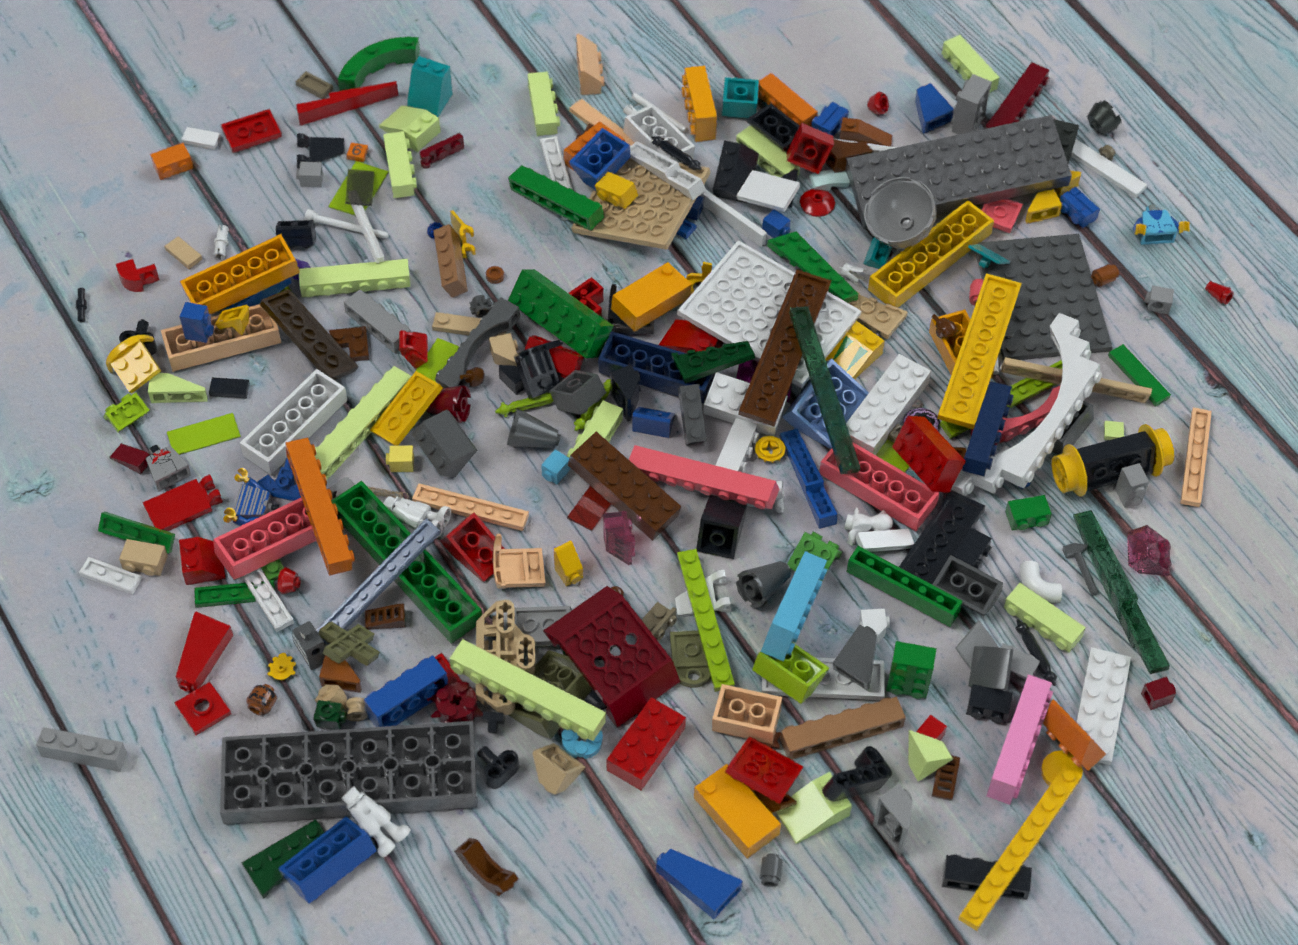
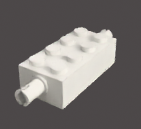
(651, 122)

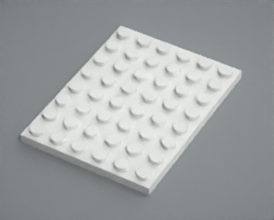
(745, 297)

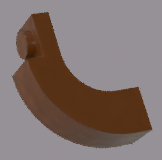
(484, 868)

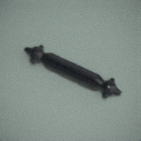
(676, 153)
(1036, 651)

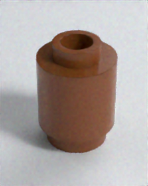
(1105, 275)

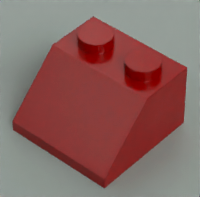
(200, 561)

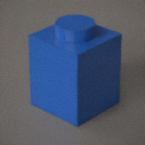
(776, 224)

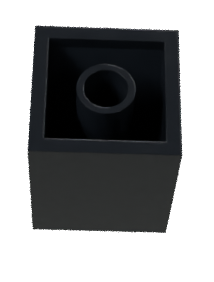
(721, 527)

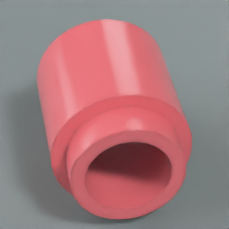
(975, 288)

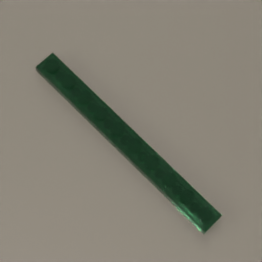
(824, 390)

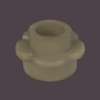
(1108, 152)

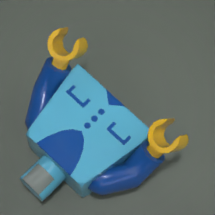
(1158, 226)

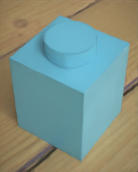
(555, 467)

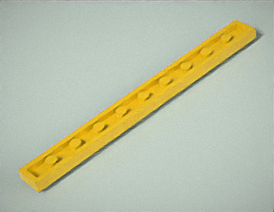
(1020, 848)

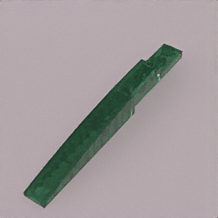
(1120, 593)

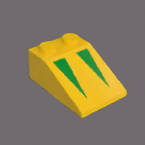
(857, 350)

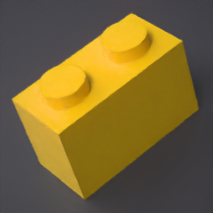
(616, 190)

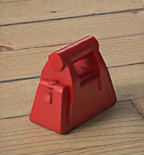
(414, 347)

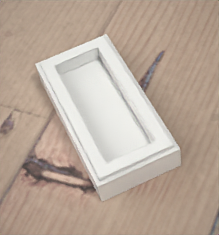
(201, 138)

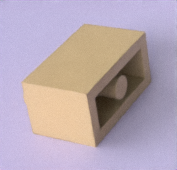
(143, 557)

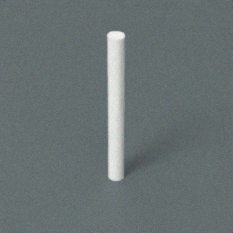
(645, 103)

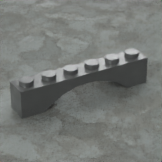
(499, 319)

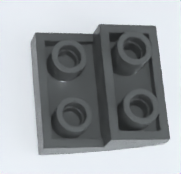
(991, 667)

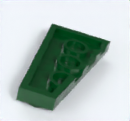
(703, 363)
(264, 865)

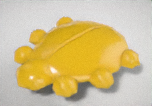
(281, 667)

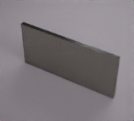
(359, 187)

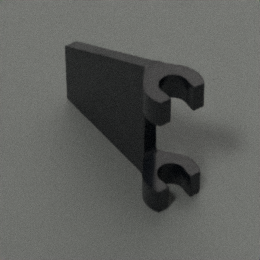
(319, 148)

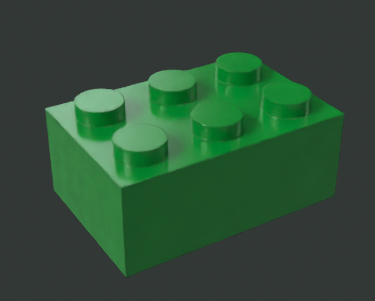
(911, 670)

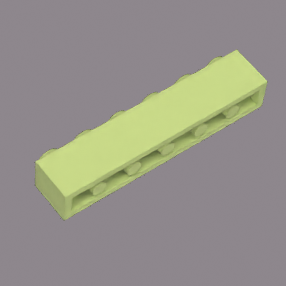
(354, 277)

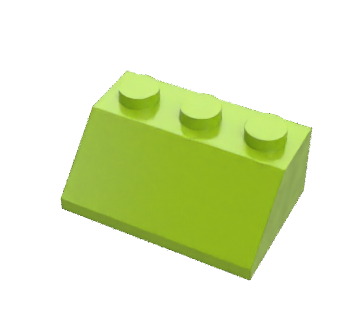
(795, 675)

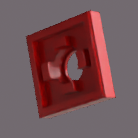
(203, 720)

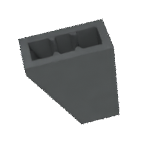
(858, 657)

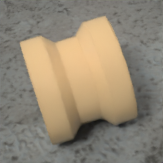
(356, 709)

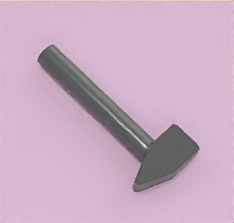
(1076, 550)

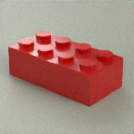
(928, 454)
(646, 743)

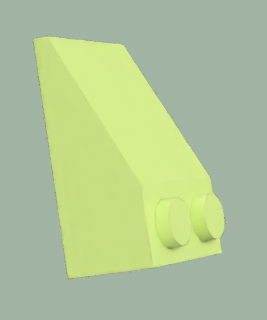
(416, 123)
(813, 811)

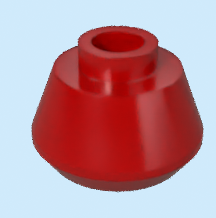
(878, 103)
(288, 581)

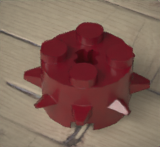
(456, 703)

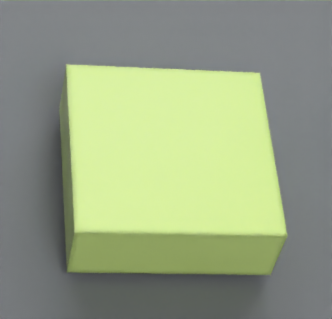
(1113, 430)

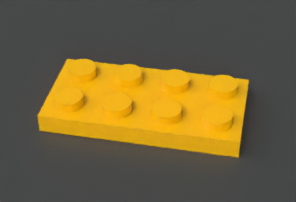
(406, 409)

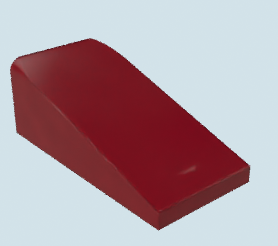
(131, 458)

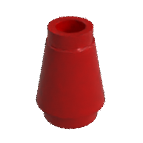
(1220, 292)

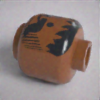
(261, 699)

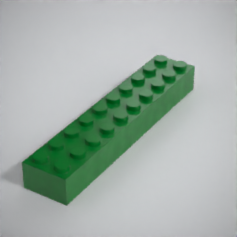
(424, 579)

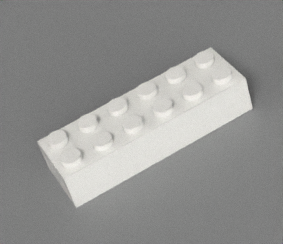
(887, 403)
(293, 420)

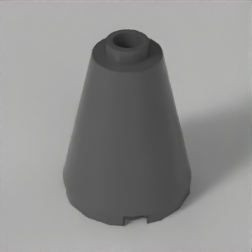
(531, 432)
(762, 582)

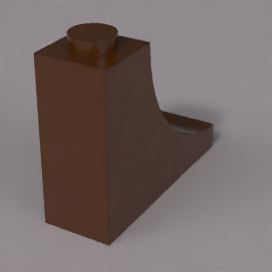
(843, 150)

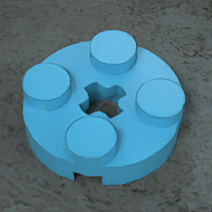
(580, 748)

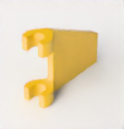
(462, 229)

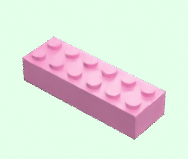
(1020, 740)

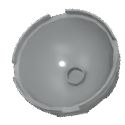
(900, 212)

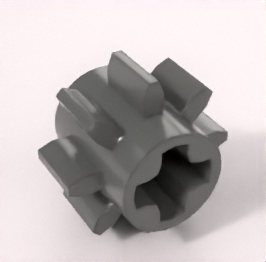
(480, 305)

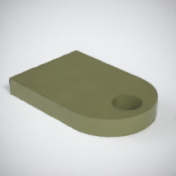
(689, 658)

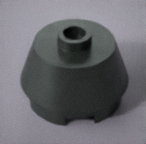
(1103, 118)

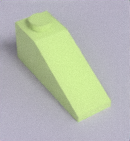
(171, 389)

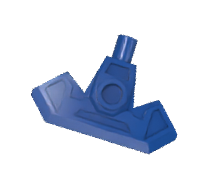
(284, 484)

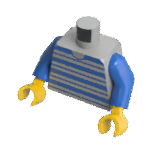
(251, 501)

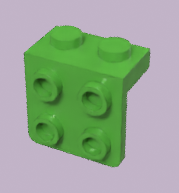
(814, 545)

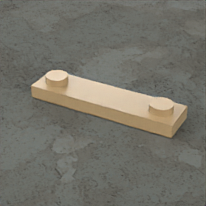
(456, 324)

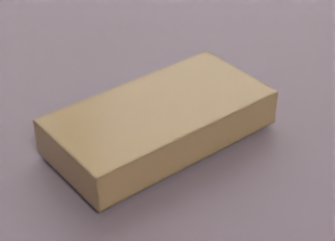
(183, 252)

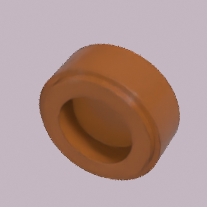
(494, 274)

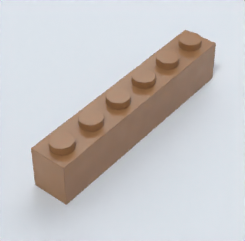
(842, 728)

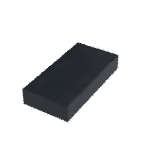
(229, 387)

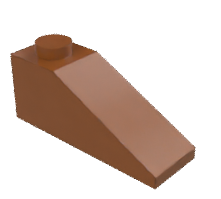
(860, 131)

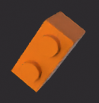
(171, 161)

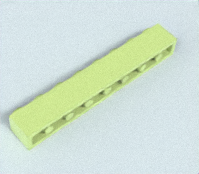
(359, 421)
(527, 690)

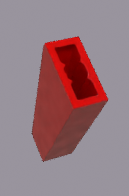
(201, 651)

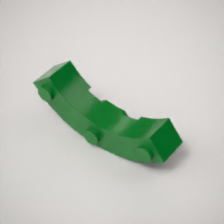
(376, 57)

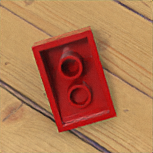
(686, 336)
(472, 546)

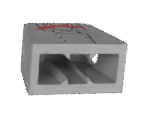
(166, 466)

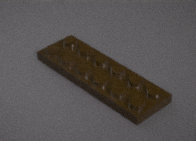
(308, 335)

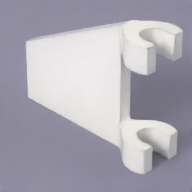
(683, 604)

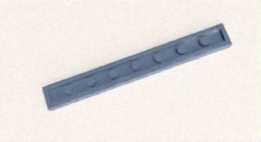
(383, 576)

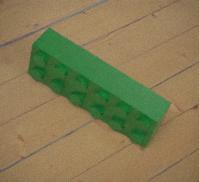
(560, 313)

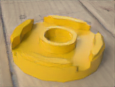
(1053, 764)

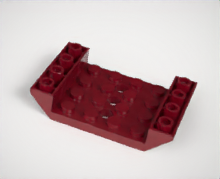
(624, 680)

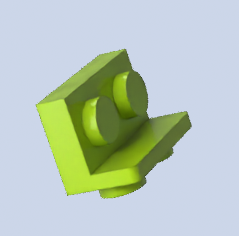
(126, 412)

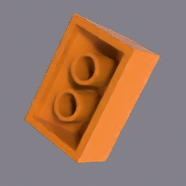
(1072, 737)

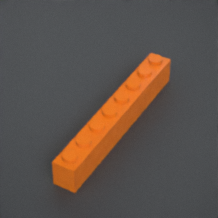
(319, 507)

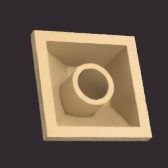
(556, 768)

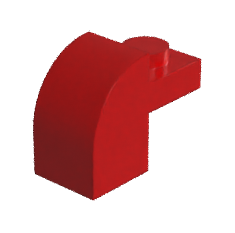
(134, 278)

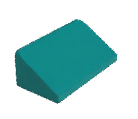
(877, 254)

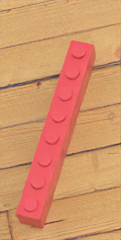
(705, 478)

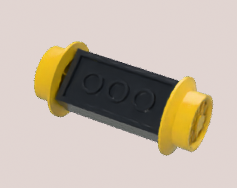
(1102, 462)

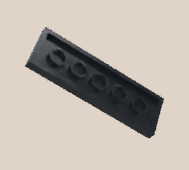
(942, 536)

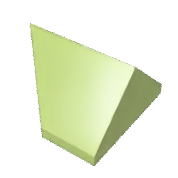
(926, 754)

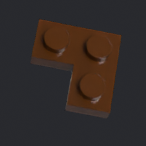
(355, 339)

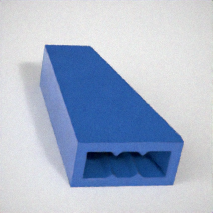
(699, 882)

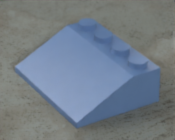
(805, 412)

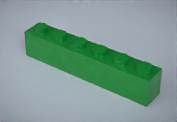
(556, 197)
(904, 586)

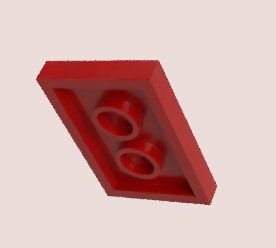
(251, 130)

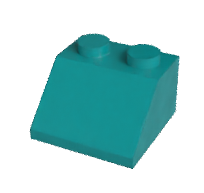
(740, 97)

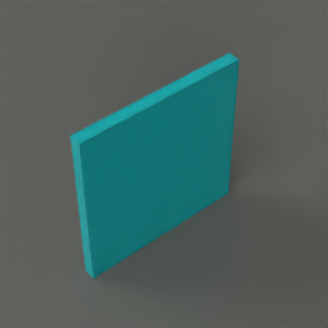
(988, 255)

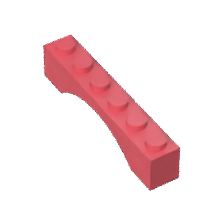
(1022, 424)

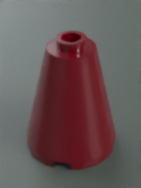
(452, 399)

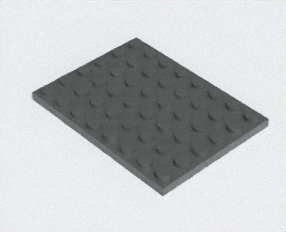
(1053, 282)

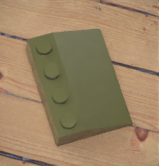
(561, 673)

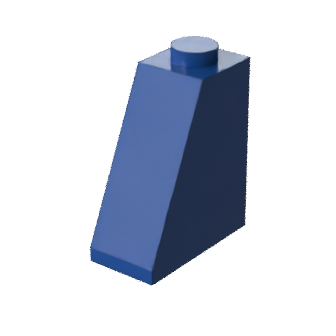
(932, 108)

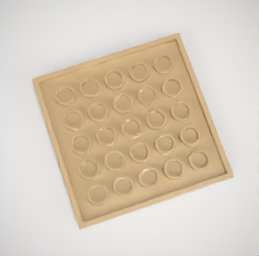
(653, 214)

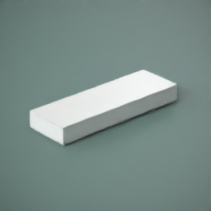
(885, 540)
(110, 575)

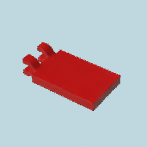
(182, 504)

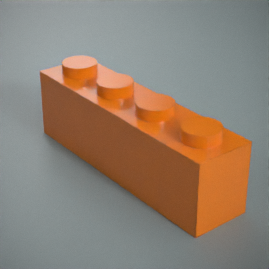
(777, 93)

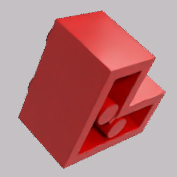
(590, 294)

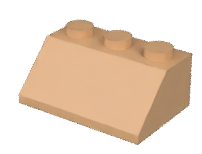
(588, 66)

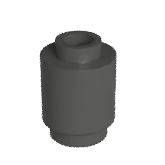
(771, 870)

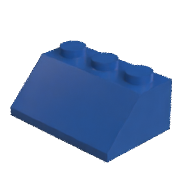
(600, 155)

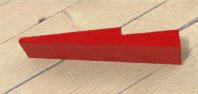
(345, 101)

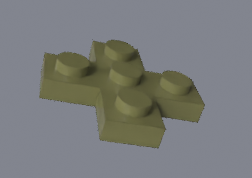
(348, 643)

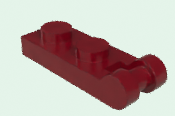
(441, 150)

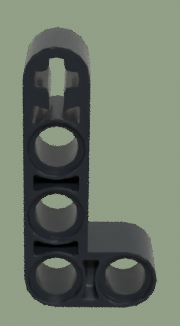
(868, 776)

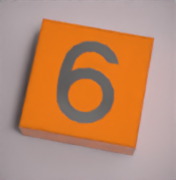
(357, 152)

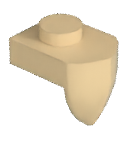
(332, 693)

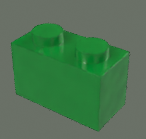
(1028, 512)

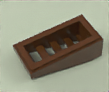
(392, 610)
(952, 767)

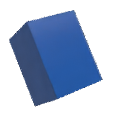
(652, 422)

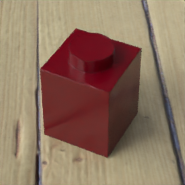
(1158, 693)

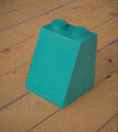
(429, 86)

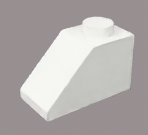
(876, 620)

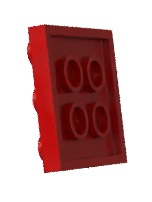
(764, 769)

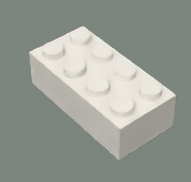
(726, 399)

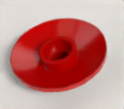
(817, 202)

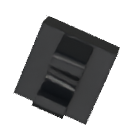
(493, 720)

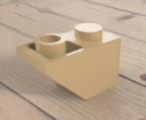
(503, 349)

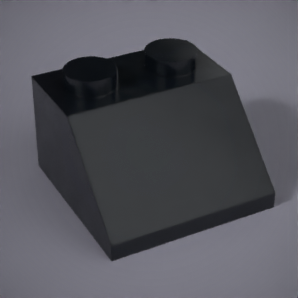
(625, 389)

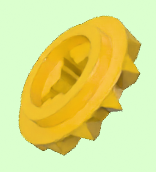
(775, 444)

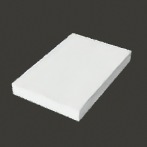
(768, 191)

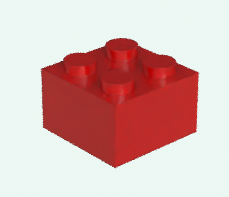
(810, 148)

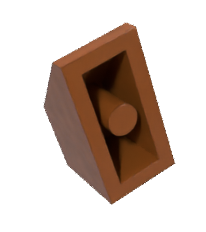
(340, 675)

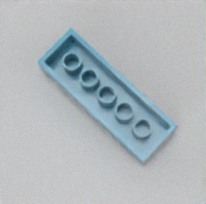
(795, 607)

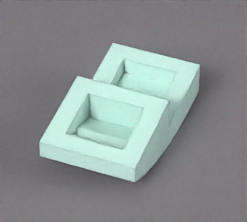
(828, 178)

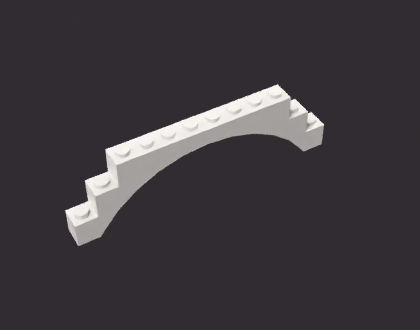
(1023, 459)

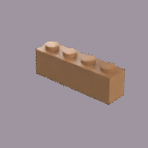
(450, 260)

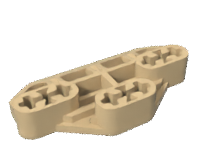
(507, 646)

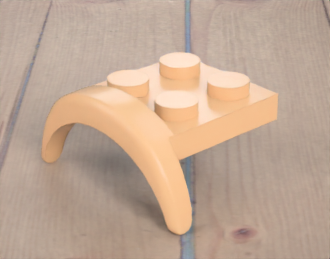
(517, 566)

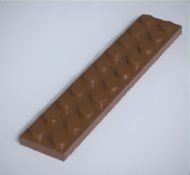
(782, 351)

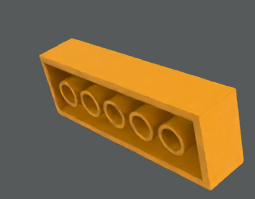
(241, 275)

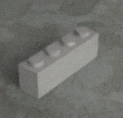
(376, 319)
(81, 749)

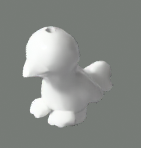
(864, 523)

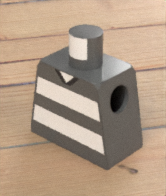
(306, 640)

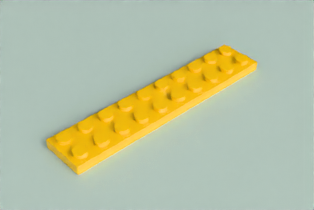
(979, 351)

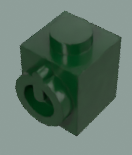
(329, 715)

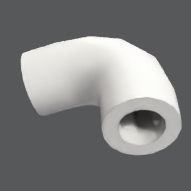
(1031, 579)

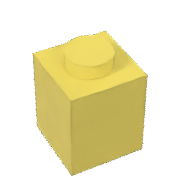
(400, 458)

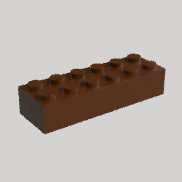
(624, 485)

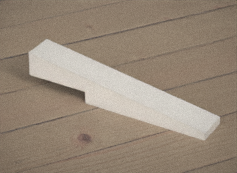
(667, 170)

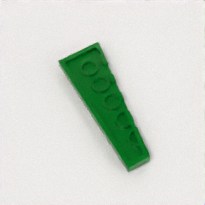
(804, 256)

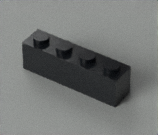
(970, 873)

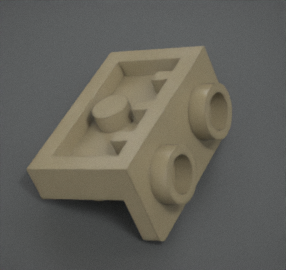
(659, 619)

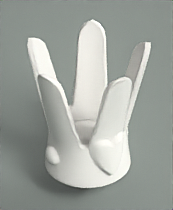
(851, 273)

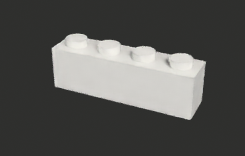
(738, 445)

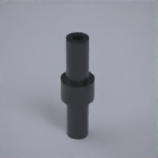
(81, 305)

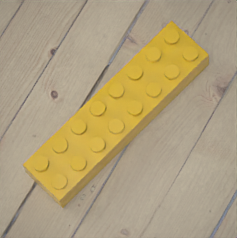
(932, 256)

